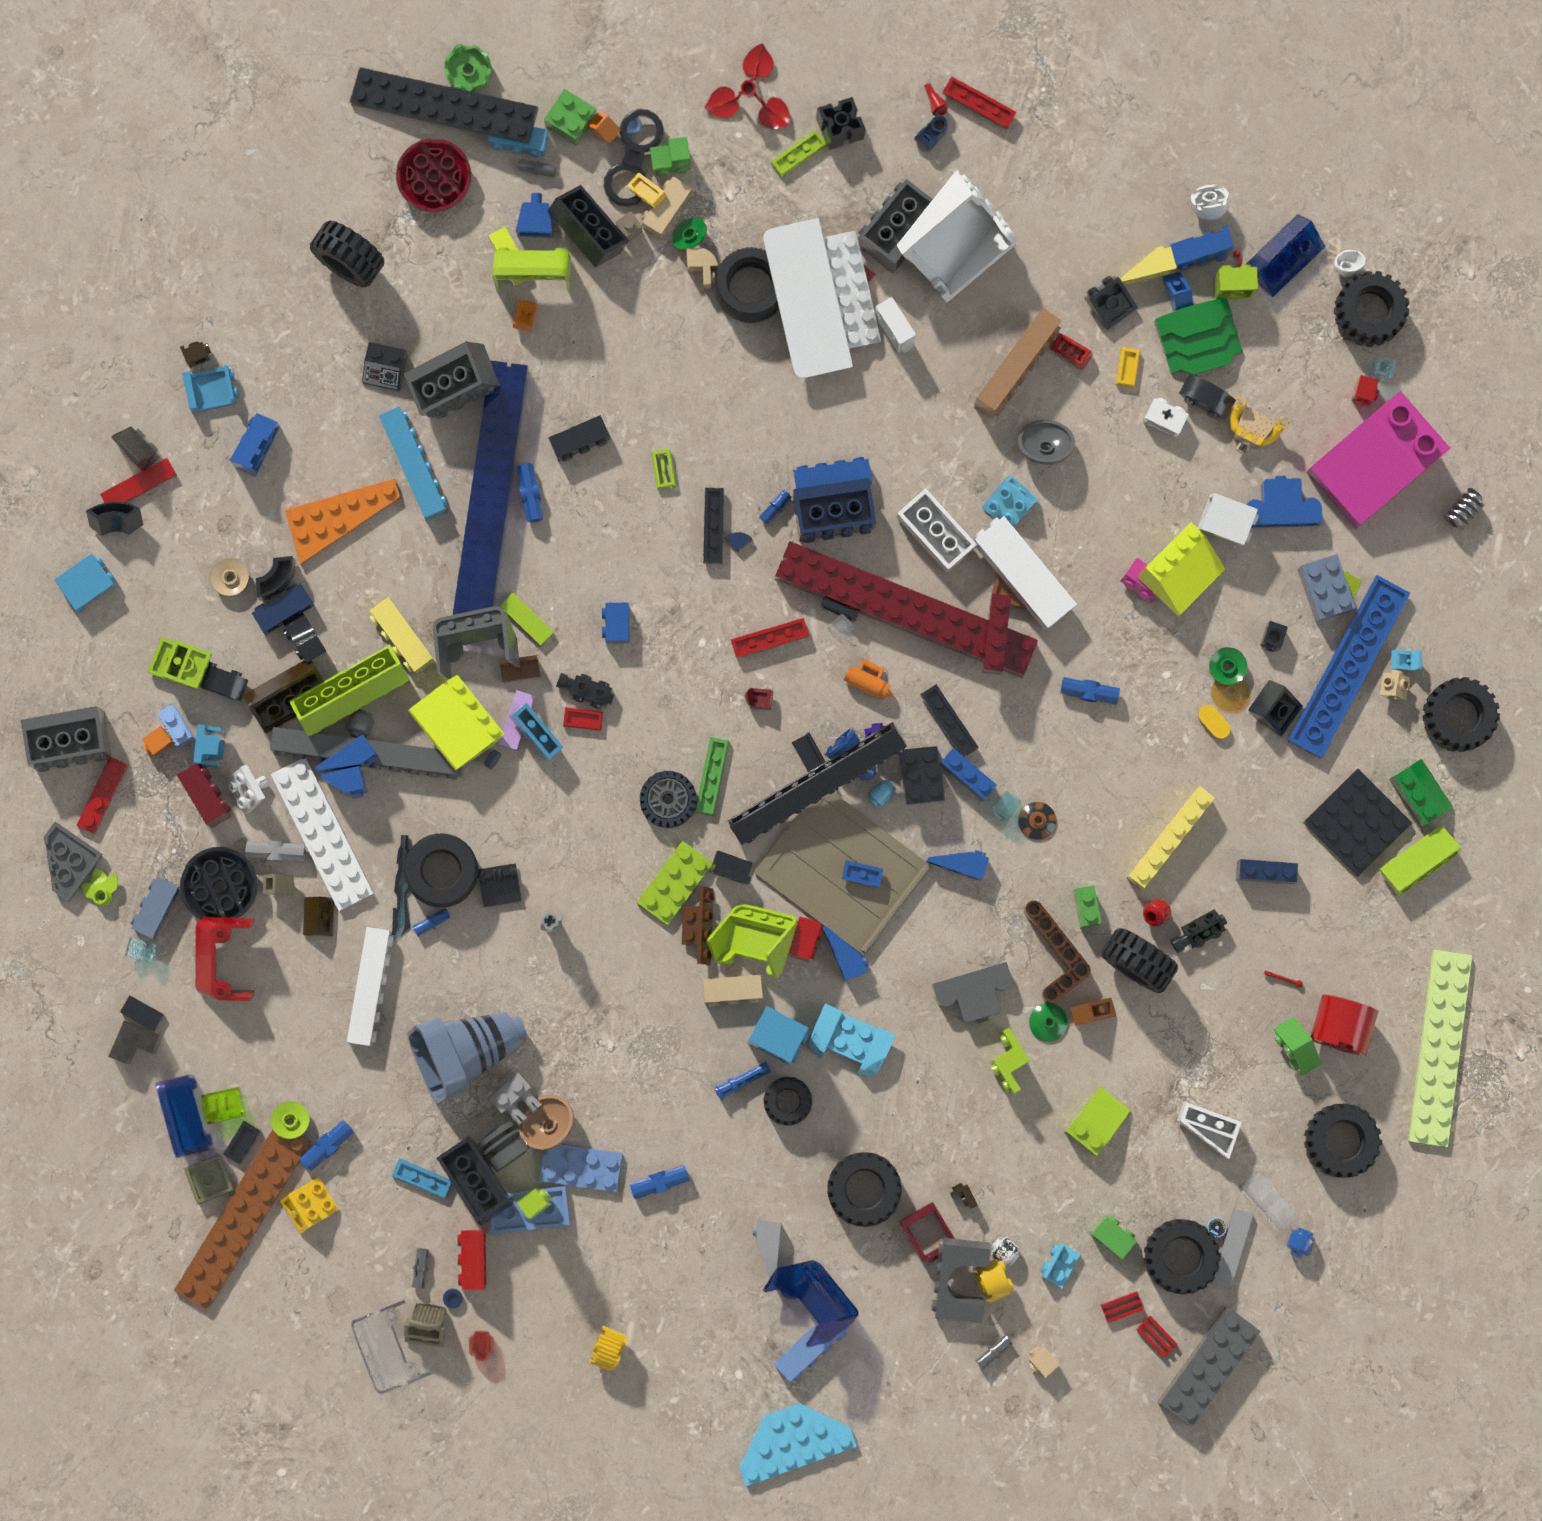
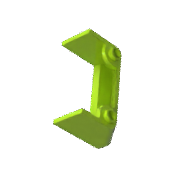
(531, 265)

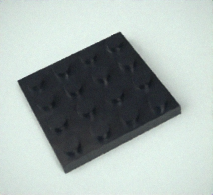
(1357, 822)

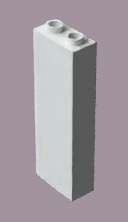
(1024, 572)

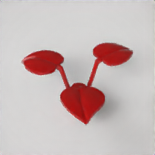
(723, 100)

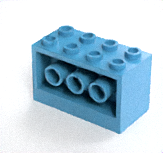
(779, 1036)

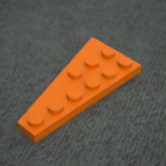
(330, 519)

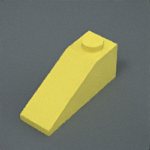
(1156, 264)

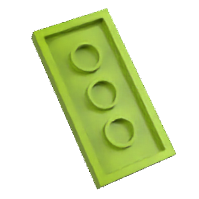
(675, 883)

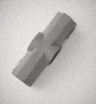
(275, 851)
(551, 923)

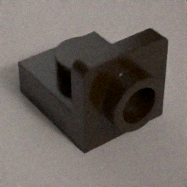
(967, 1197)

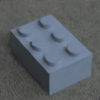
(1326, 588)

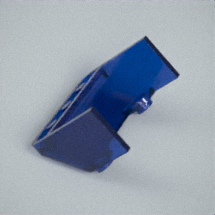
(183, 1117)
(818, 1294)

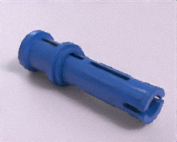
(734, 1084)

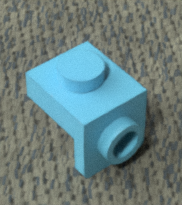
(1406, 660)

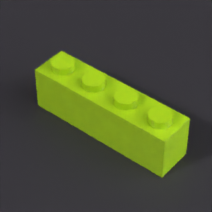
(535, 1203)

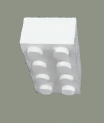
(936, 530)

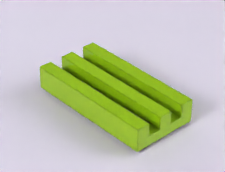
(665, 484)

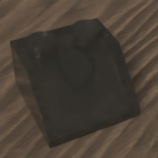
(136, 448)

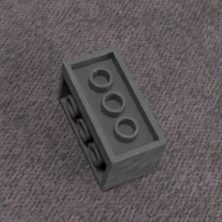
(893, 223)
(452, 380)
(63, 726)

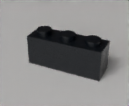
(579, 439)

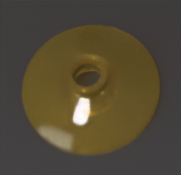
(1227, 701)

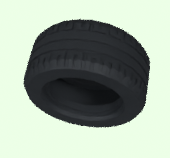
(732, 305)

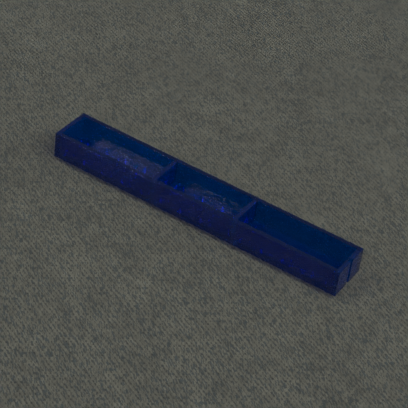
(491, 489)

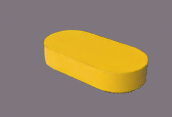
(1214, 722)

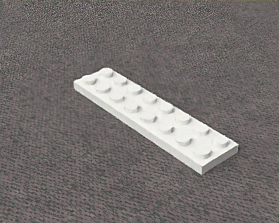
(322, 834)

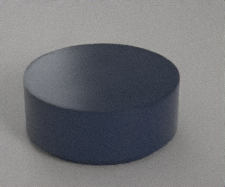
(492, 759)
(452, 1298)

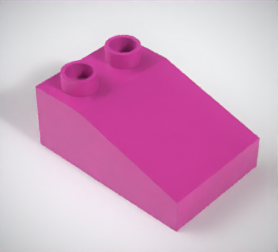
(1378, 459)

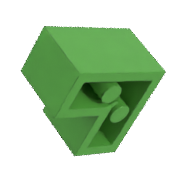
(671, 157)
(1297, 1046)

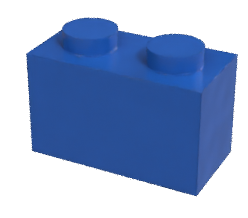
(616, 622)

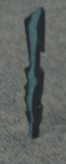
(400, 914)

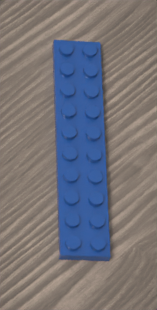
(1348, 667)

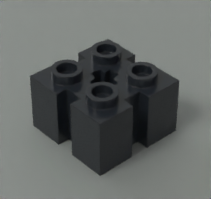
(840, 123)

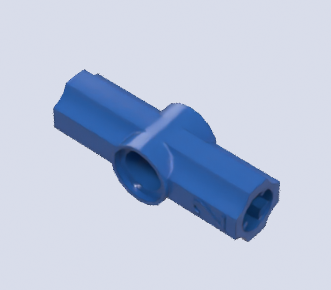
(530, 493)
(1090, 691)
(326, 1145)
(659, 1182)

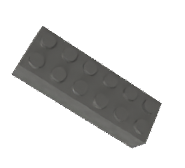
(1208, 1366)

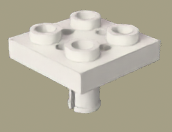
(246, 789)

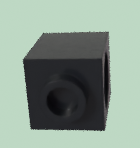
(1278, 629)

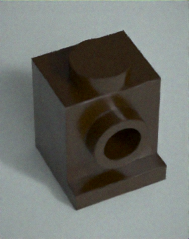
(196, 353)

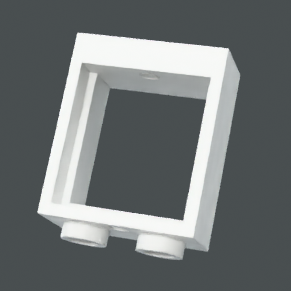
(895, 325)

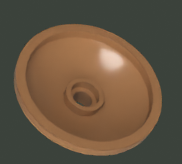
(536, 1128)

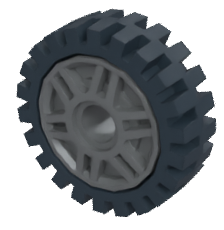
(668, 784)

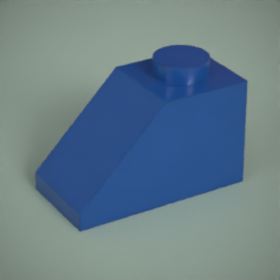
(1178, 291)

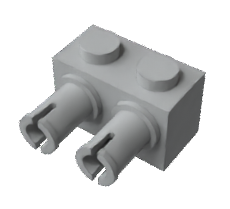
(511, 1094)

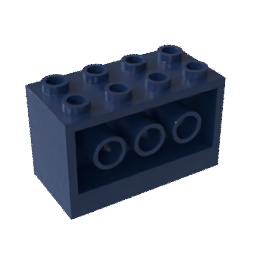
(838, 498)

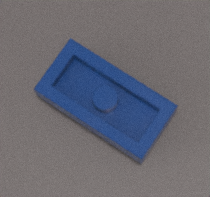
(862, 874)

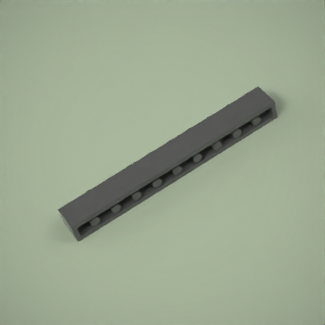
(390, 755)

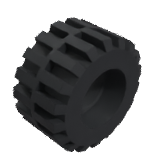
(802, 1091)

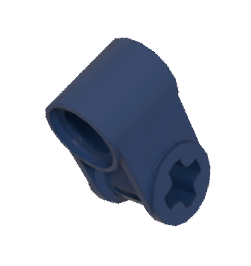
(930, 135)

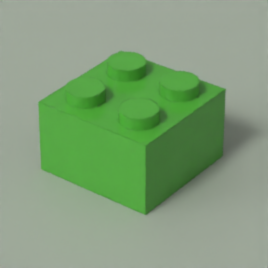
(570, 116)

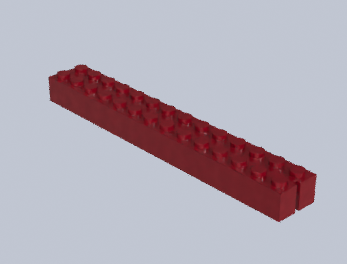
(898, 606)

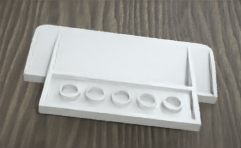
(820, 296)

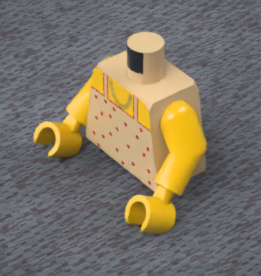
(1253, 427)

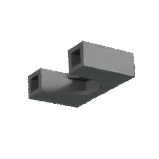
(953, 1255)

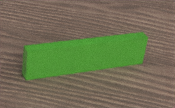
(712, 776)

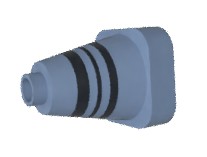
(462, 1050)

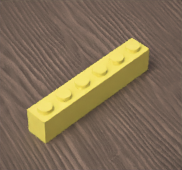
(1170, 838)

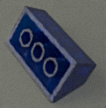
(1286, 254)

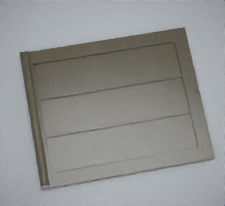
(810, 864)

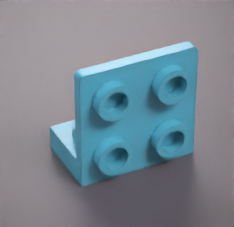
(1010, 500)

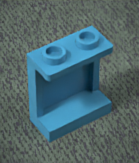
(210, 389)
(85, 582)

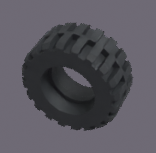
(347, 253)
(1385, 289)
(1481, 700)
(1139, 960)
(1368, 1136)
(883, 1208)
(1208, 1251)

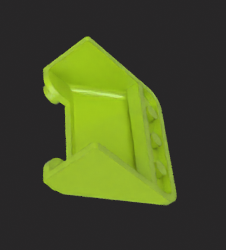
(754, 935)

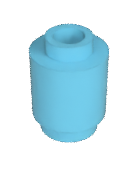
(881, 793)

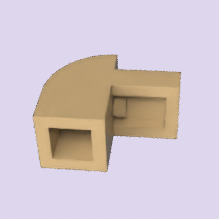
(702, 260)

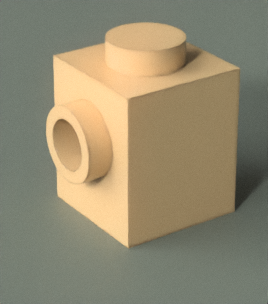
(1042, 1361)

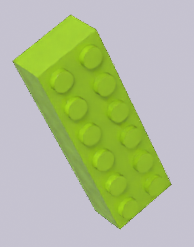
(349, 690)

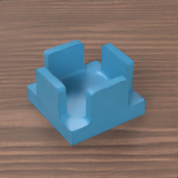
(208, 746)

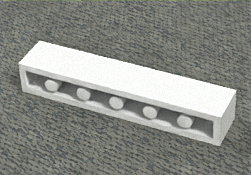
(369, 986)

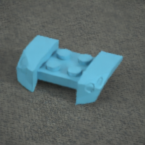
(851, 1040)

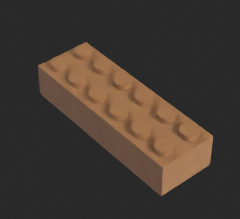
(1017, 363)

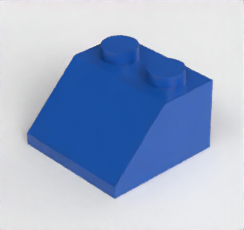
(348, 781)

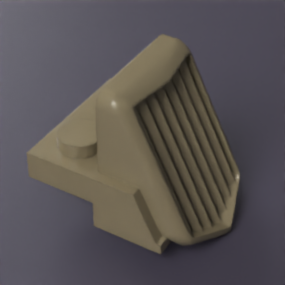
(426, 1325)

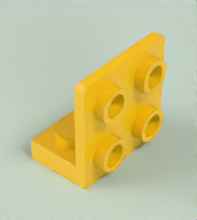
(309, 1205)

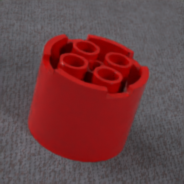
(1344, 1025)

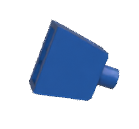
(534, 218)

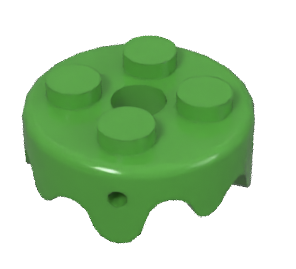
(468, 56)

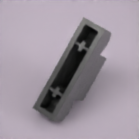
(974, 992)

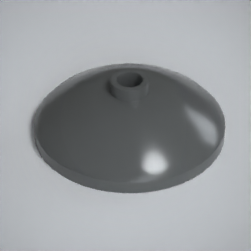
(1046, 442)

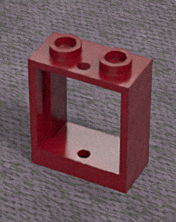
(931, 1256)

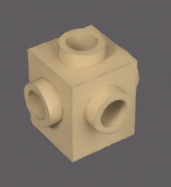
(1394, 685)

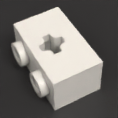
(1156, 415)

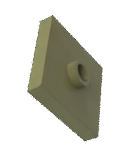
(209, 1179)

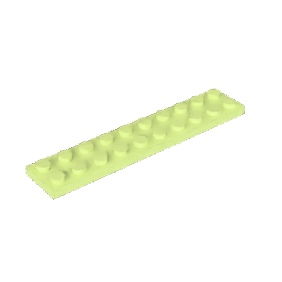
(1440, 1048)

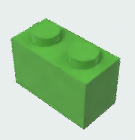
(1087, 906)
(1114, 1237)

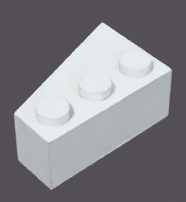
(1210, 1127)

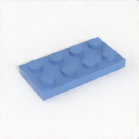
(581, 1167)
(515, 1220)

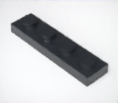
(713, 526)
(949, 721)

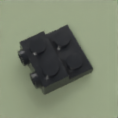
(1110, 301)

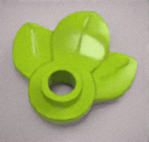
(100, 884)

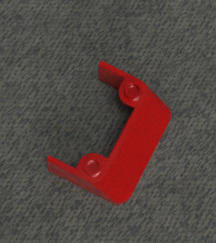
(208, 933)

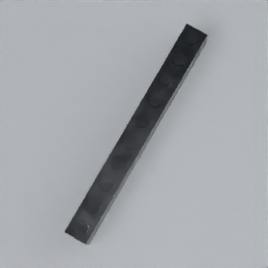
(817, 783)

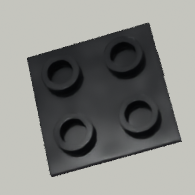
(499, 885)

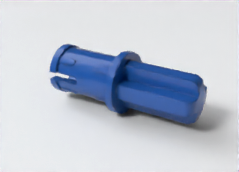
(775, 506)
(431, 922)

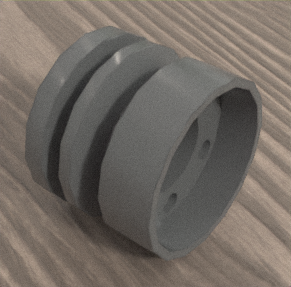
(503, 1146)

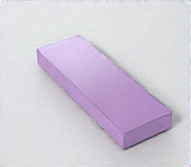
(512, 733)

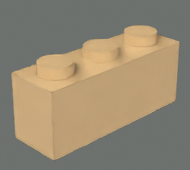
(661, 218)
(732, 990)

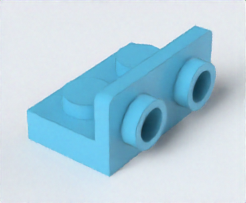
(1060, 1264)

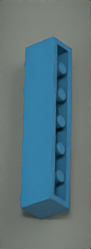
(412, 463)

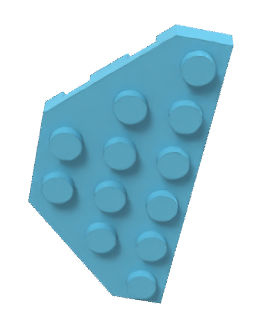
(793, 1440)

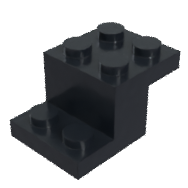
(921, 775)

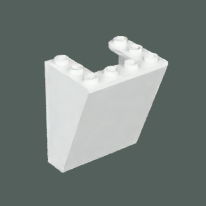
(956, 237)

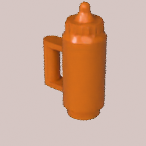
(868, 683)

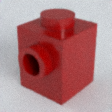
(1365, 390)

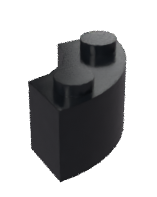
(1207, 397)
(114, 518)
(277, 578)
(304, 637)
(223, 682)

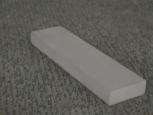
(1232, 1247)

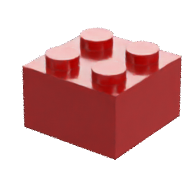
(804, 939)

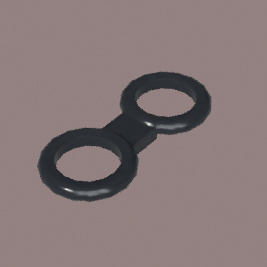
(633, 155)

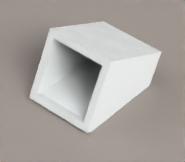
(1228, 519)

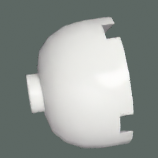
(1210, 202)

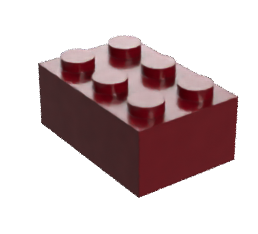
(205, 795)

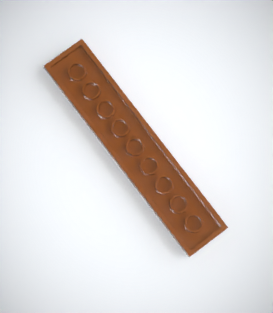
(240, 1219)

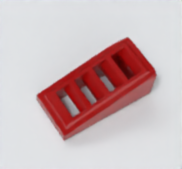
(1068, 356)

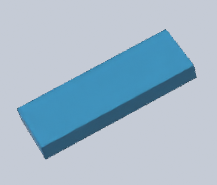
(422, 1178)

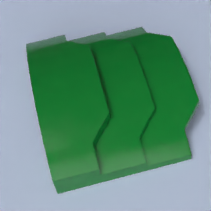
(1199, 337)

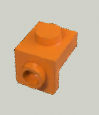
(525, 315)

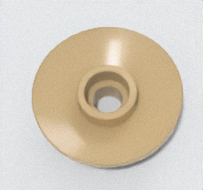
(226, 568)

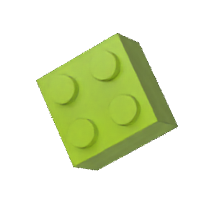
(1236, 282)

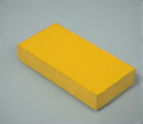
(646, 190)
(1128, 367)

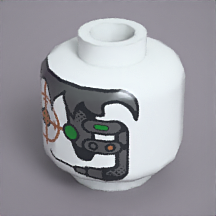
(1005, 1250)

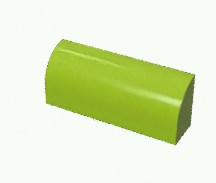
(1420, 861)

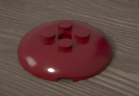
(430, 158)

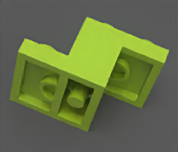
(179, 663)
(1009, 1061)

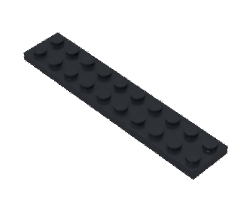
(444, 105)

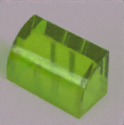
(223, 1105)

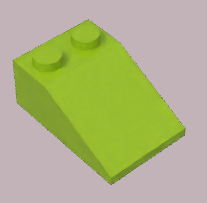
(1097, 1121)

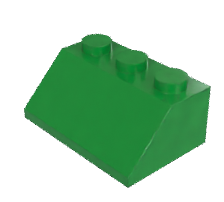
(1421, 793)

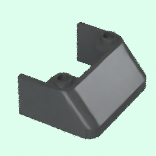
(472, 627)

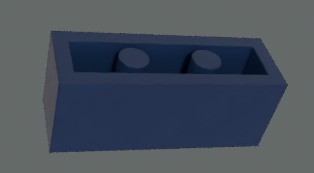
(282, 608)
(1267, 871)

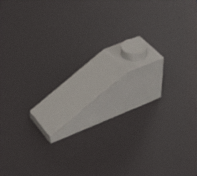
(768, 1240)

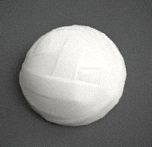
(1350, 263)

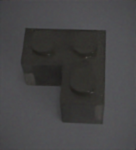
(133, 1037)

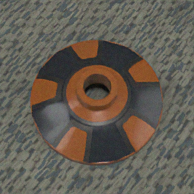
(1030, 827)

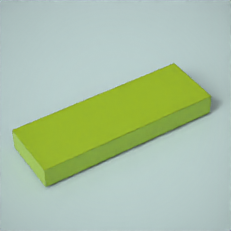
(798, 153)
(526, 619)

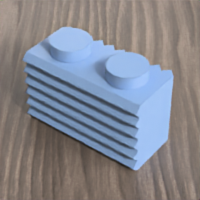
(176, 726)

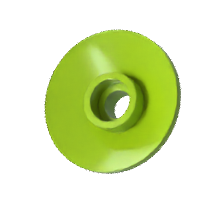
(289, 1111)

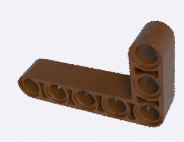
(1059, 950)

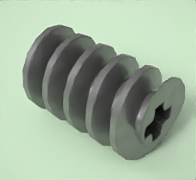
(1464, 508)

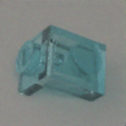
(141, 950)

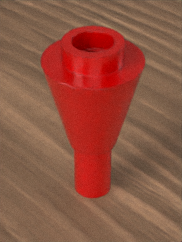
(937, 104)

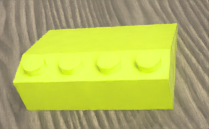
(1183, 569)
(456, 722)

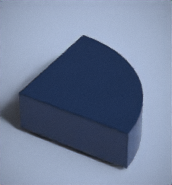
(738, 540)

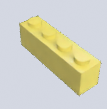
(402, 636)

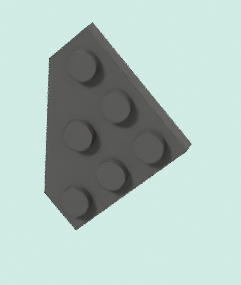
(68, 860)

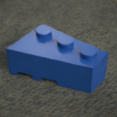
(1202, 249)
(254, 444)

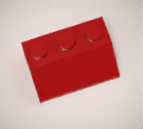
(472, 1259)

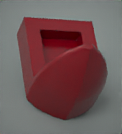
(759, 698)

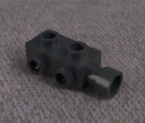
(589, 693)
(1200, 930)

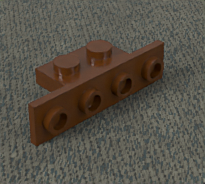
(698, 925)

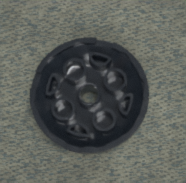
(208, 868)

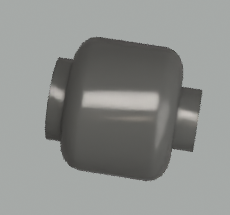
(360, 723)

